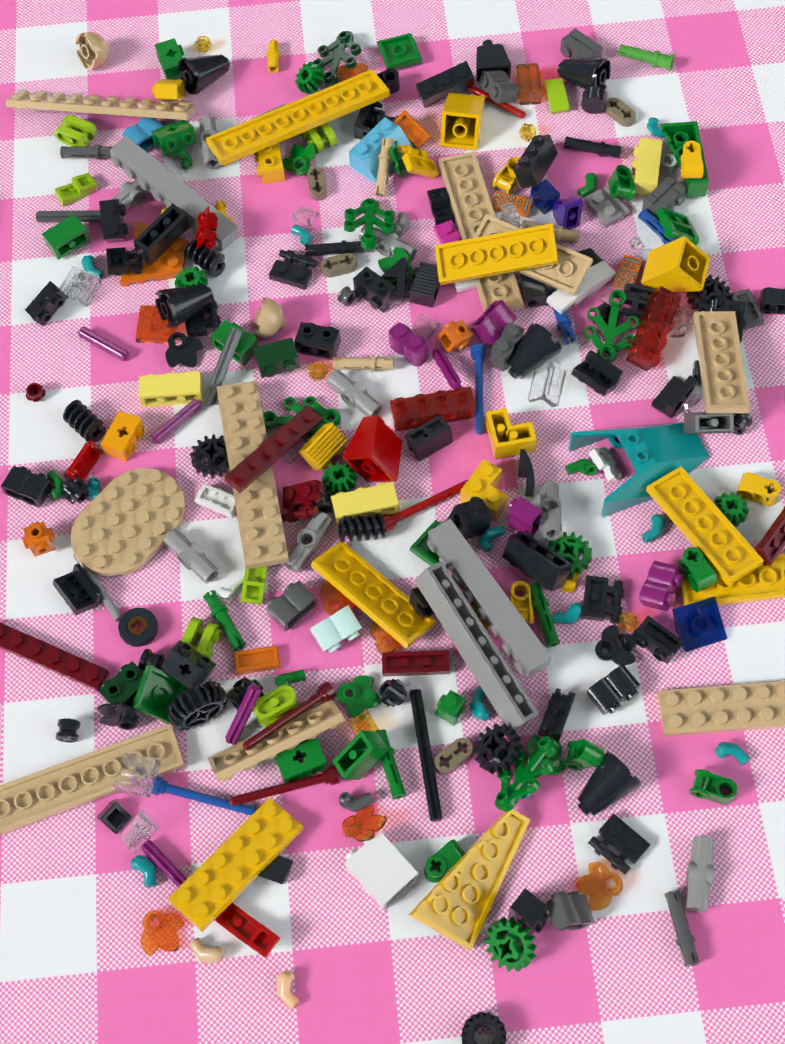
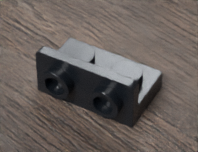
(46, 303)

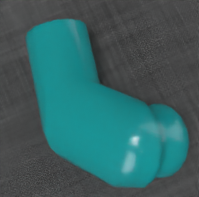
(653, 127)
(94, 487)
(657, 530)
(569, 616)
(477, 706)
(732, 749)
(147, 868)

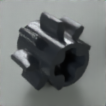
(75, 490)
(393, 692)

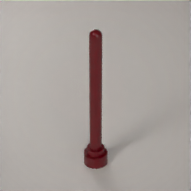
(324, 693)
(328, 776)

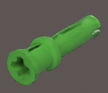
(655, 58)

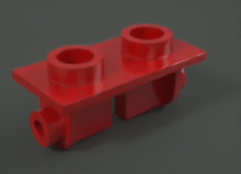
(207, 222)
(84, 461)

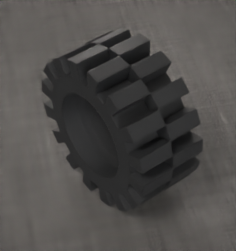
(487, 1020)

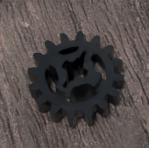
(712, 290)
(205, 452)
(498, 749)

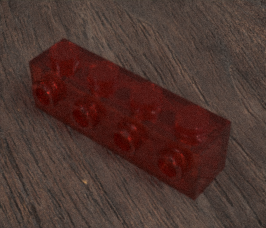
(654, 329)
(421, 408)

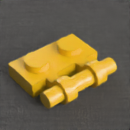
(417, 161)

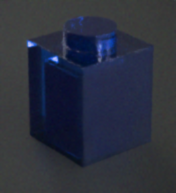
(544, 196)

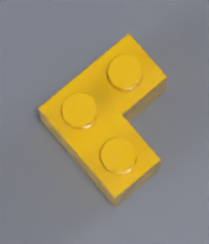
(508, 439)
(483, 485)

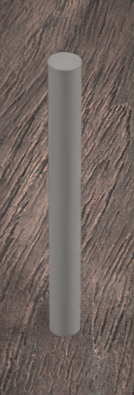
(104, 595)

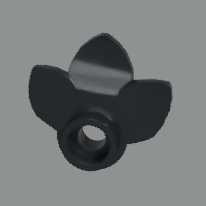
(182, 353)
(618, 645)
(118, 715)

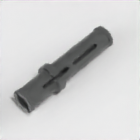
(86, 152)
(682, 929)

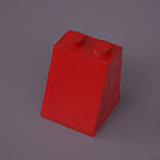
(374, 451)

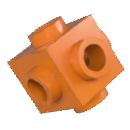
(455, 336)
(39, 538)

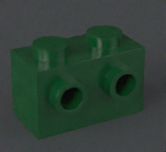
(276, 357)
(123, 686)

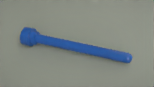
(478, 354)
(162, 787)

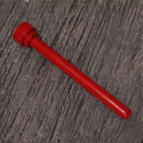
(505, 106)
(391, 520)

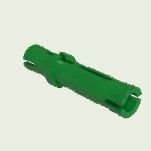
(541, 605)
(220, 613)
(391, 769)

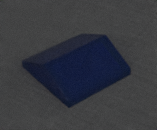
(699, 624)

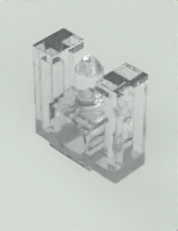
(510, 215)
(89, 286)
(138, 786)
(139, 831)

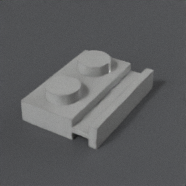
(606, 208)

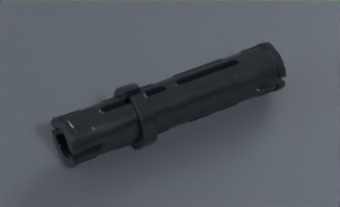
(592, 147)
(334, 248)

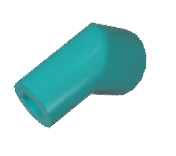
(302, 232)
(88, 266)
(487, 537)

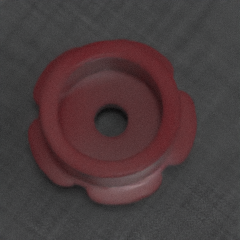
(35, 388)

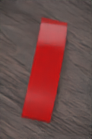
(248, 930)

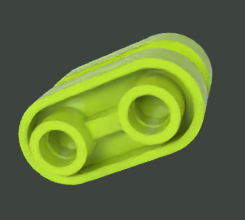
(75, 131)
(327, 137)
(210, 635)
(275, 705)

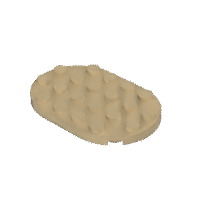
(127, 522)

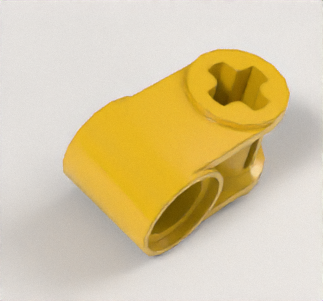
(691, 161)
(506, 177)
(757, 488)
(522, 604)

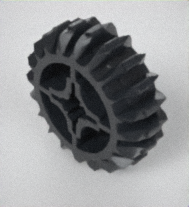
(197, 705)

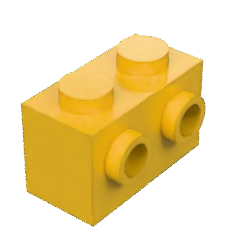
(270, 164)

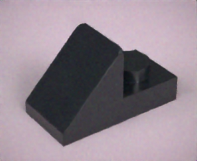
(399, 272)

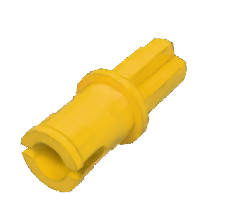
(273, 56)

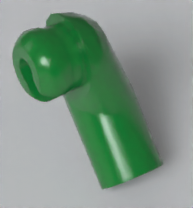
(184, 156)
(591, 185)
(583, 466)
(58, 482)
(291, 677)

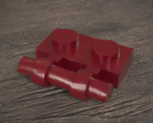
(300, 495)

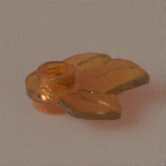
(344, 73)
(333, 596)
(382, 636)
(363, 824)
(596, 886)
(162, 935)

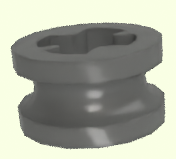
(346, 296)

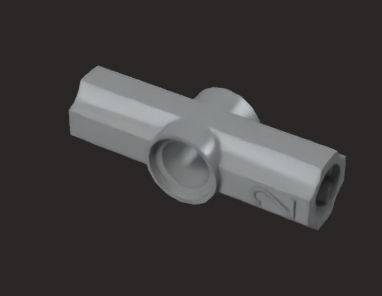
(207, 129)
(131, 194)
(387, 242)
(354, 394)
(551, 510)
(314, 531)
(191, 556)
(700, 874)

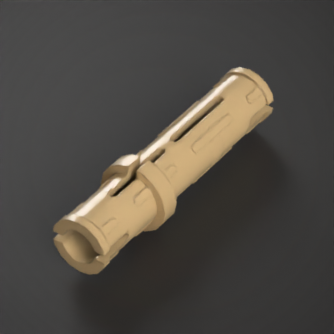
(384, 167)
(560, 232)
(363, 363)

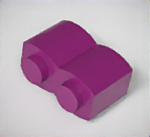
(492, 322)
(408, 344)
(524, 516)
(661, 586)

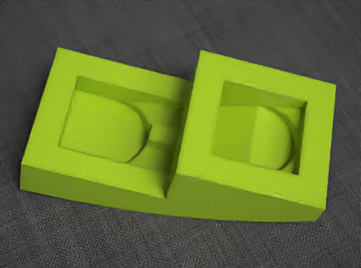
(556, 96)
(79, 188)
(253, 585)

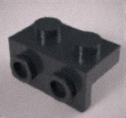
(373, 289)
(597, 373)
(78, 590)
(657, 640)

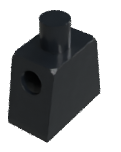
(491, 57)
(471, 517)

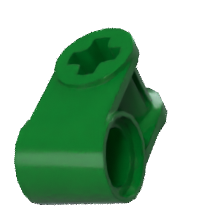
(621, 183)
(697, 570)
(583, 755)
(711, 787)
(444, 859)

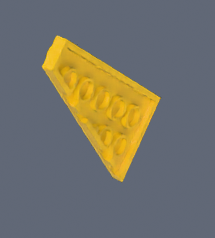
(466, 893)

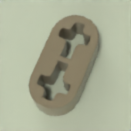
(620, 112)
(313, 184)
(339, 265)
(456, 760)

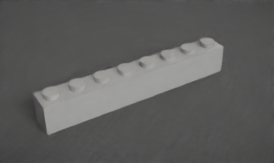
(168, 188)
(489, 599)
(476, 646)

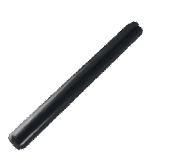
(425, 755)

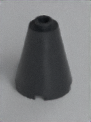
(202, 71)
(585, 71)
(181, 303)
(533, 351)
(607, 785)

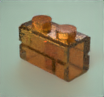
(529, 83)

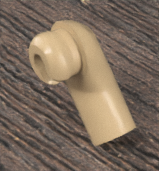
(207, 954)

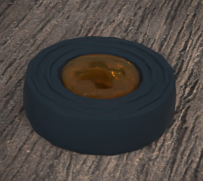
(147, 632)

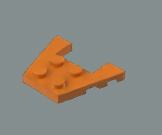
(164, 267)

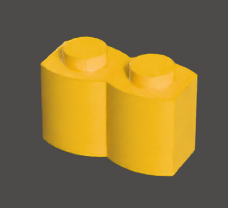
(169, 89)

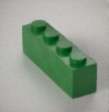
(676, 136)

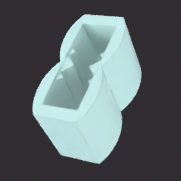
(335, 629)

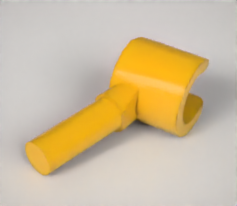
(570, 584)

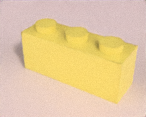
(646, 165)
(170, 389)
(366, 501)

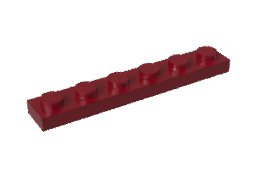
(273, 449)
(52, 658)

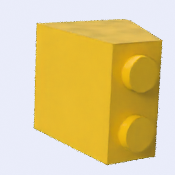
(462, 121)
(676, 266)

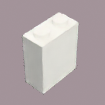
(381, 870)

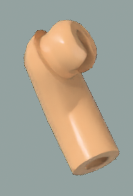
(284, 989)

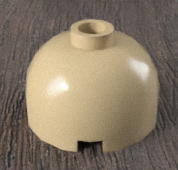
(92, 50)
(268, 319)

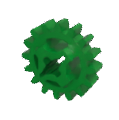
(570, 549)
(512, 946)

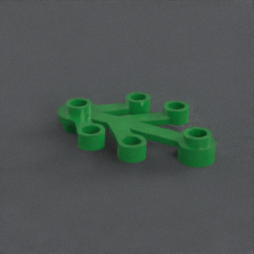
(369, 208)
(610, 331)
(324, 413)
(508, 796)

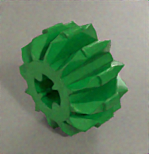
(310, 78)
(190, 277)
(339, 478)
(738, 507)

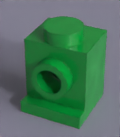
(450, 707)

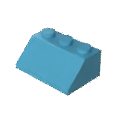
(365, 153)

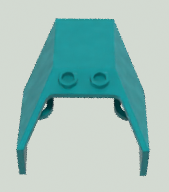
(652, 452)

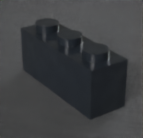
(449, 81)
(535, 161)
(161, 234)
(537, 561)

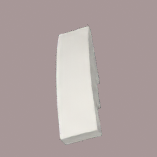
(595, 279)

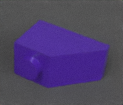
(568, 212)

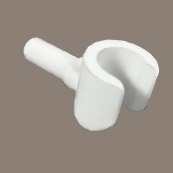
(227, 594)

